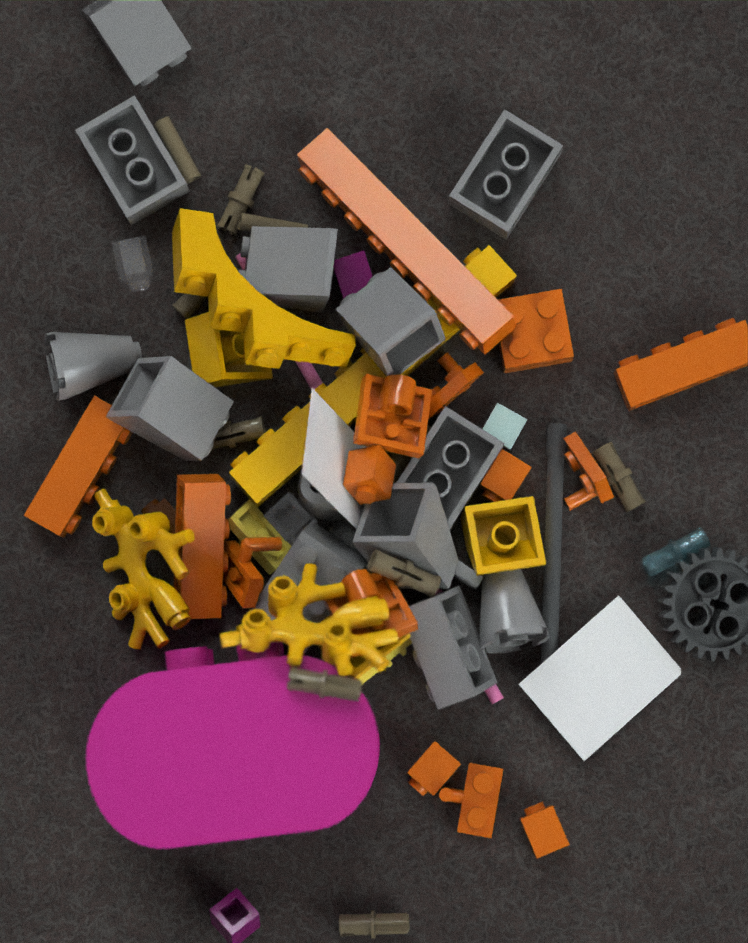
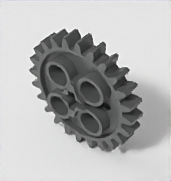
(685, 593)

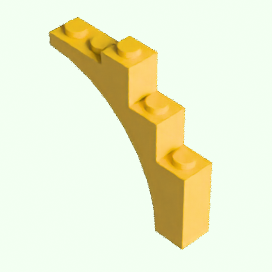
(236, 306)

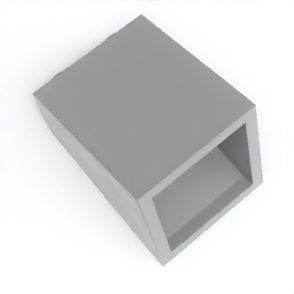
(138, 36)
(291, 265)
(391, 322)
(171, 407)
(410, 528)

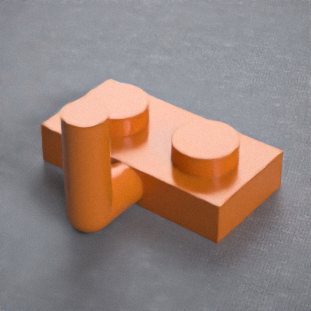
(457, 382)
(592, 477)
(242, 576)
(477, 799)

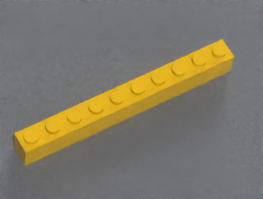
(282, 452)

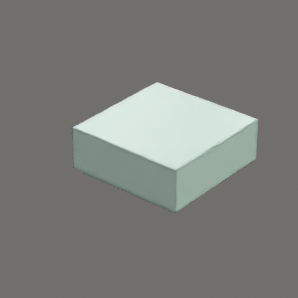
(504, 425)

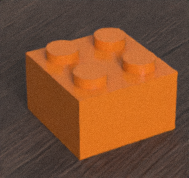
(540, 332)

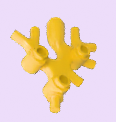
(135, 539)
(290, 627)

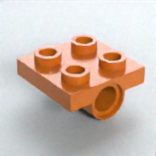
(393, 414)
(363, 585)

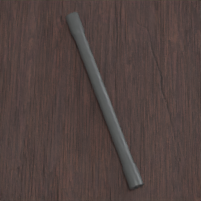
(555, 453)

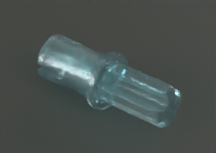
(675, 551)

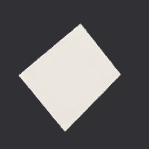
(326, 457)
(601, 678)

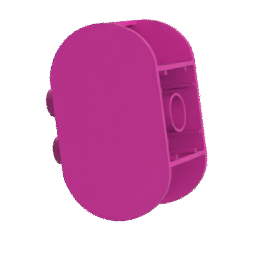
(228, 751)

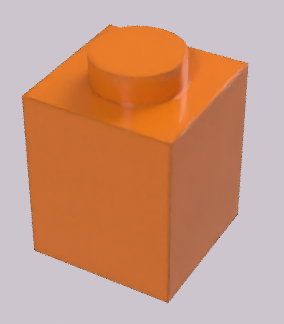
(369, 474)
(504, 477)
(432, 770)
(543, 829)

